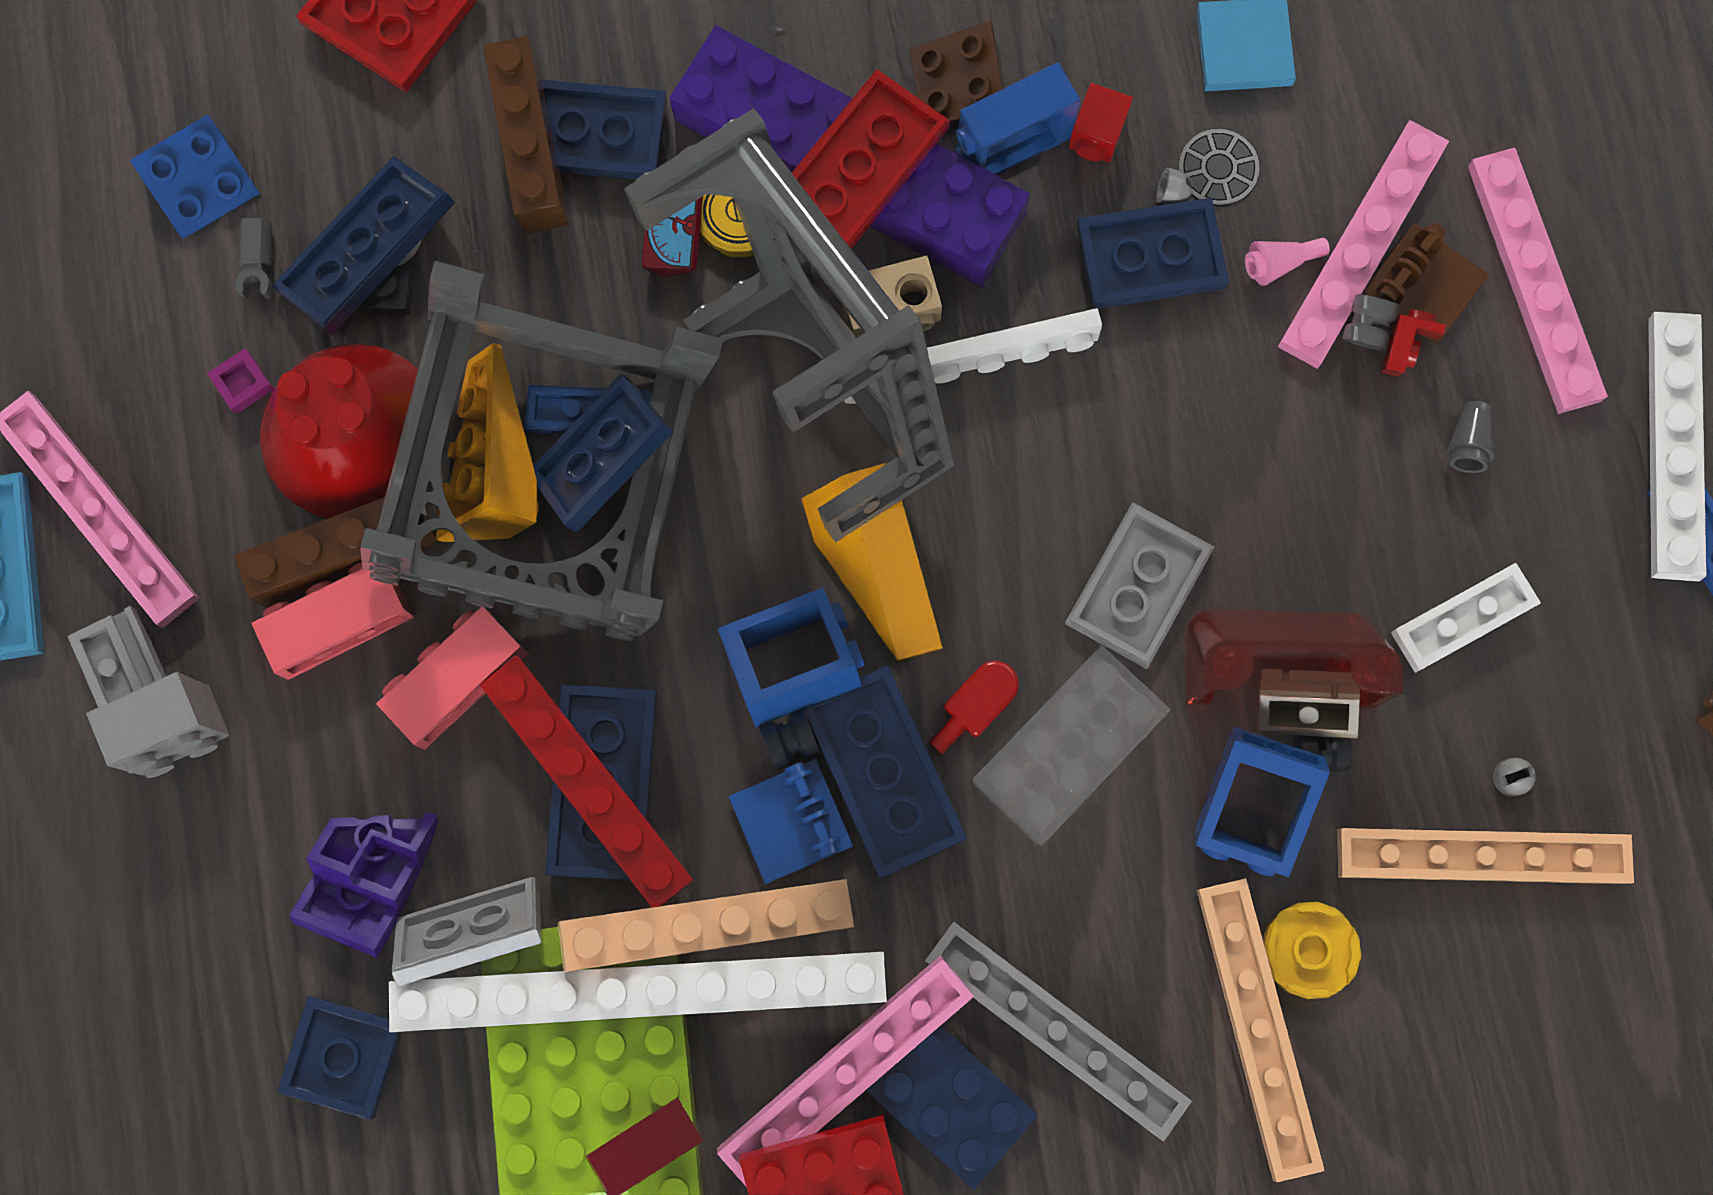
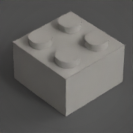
(158, 725)

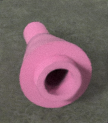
(1271, 260)

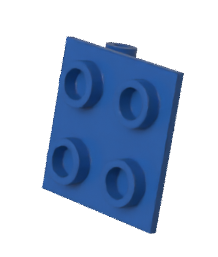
(195, 176)
(790, 821)

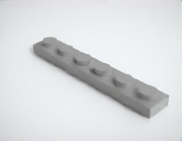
(1062, 1033)

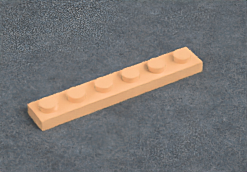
(1485, 856)
(704, 925)
(1260, 1031)

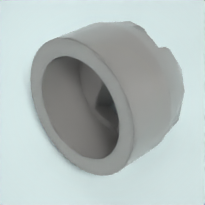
(1173, 187)
(1510, 766)

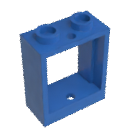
(1018, 121)
(805, 688)
(1274, 758)

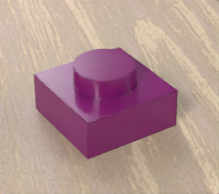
(240, 381)

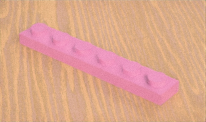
(1363, 244)
(1537, 281)
(96, 510)
(853, 1063)

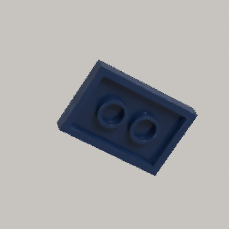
(605, 128)
(1152, 253)
(600, 452)
(954, 1106)

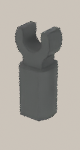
(255, 256)

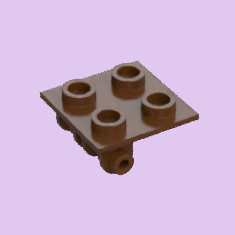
(957, 70)
(1427, 276)

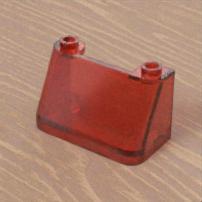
(1226, 642)

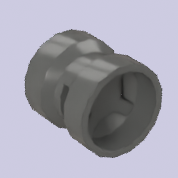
(1371, 322)

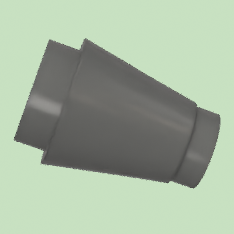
(1472, 440)

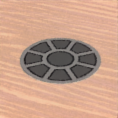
(1220, 166)

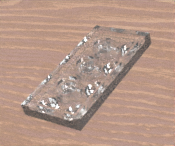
(1070, 745)

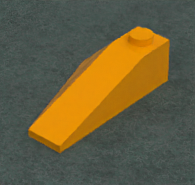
(492, 471)
(879, 571)

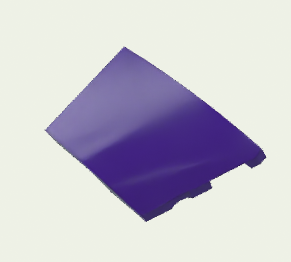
(363, 878)

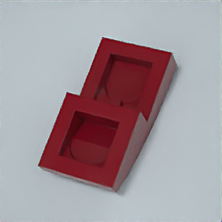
(644, 1148)

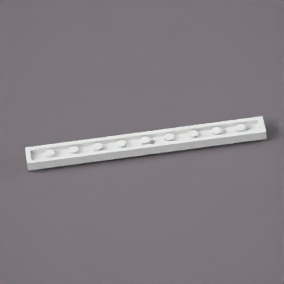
(637, 991)

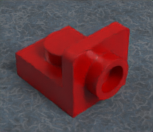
(1402, 347)

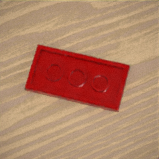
(869, 154)

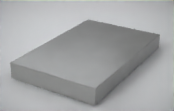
(1139, 585)
(467, 931)

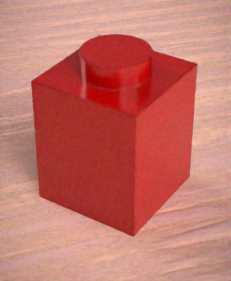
(1100, 123)

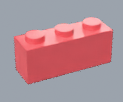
(329, 621)
(448, 677)

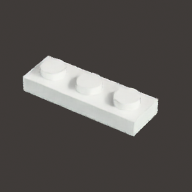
(1465, 617)

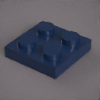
(340, 1058)

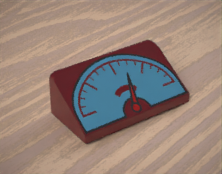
(674, 243)

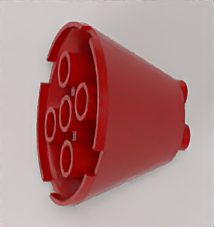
(337, 427)

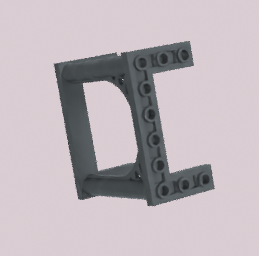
(881, 370)
(395, 546)

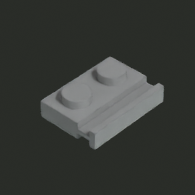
(116, 656)

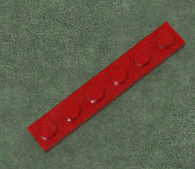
(586, 783)

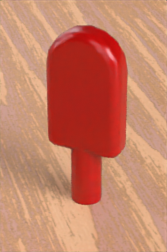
(977, 703)

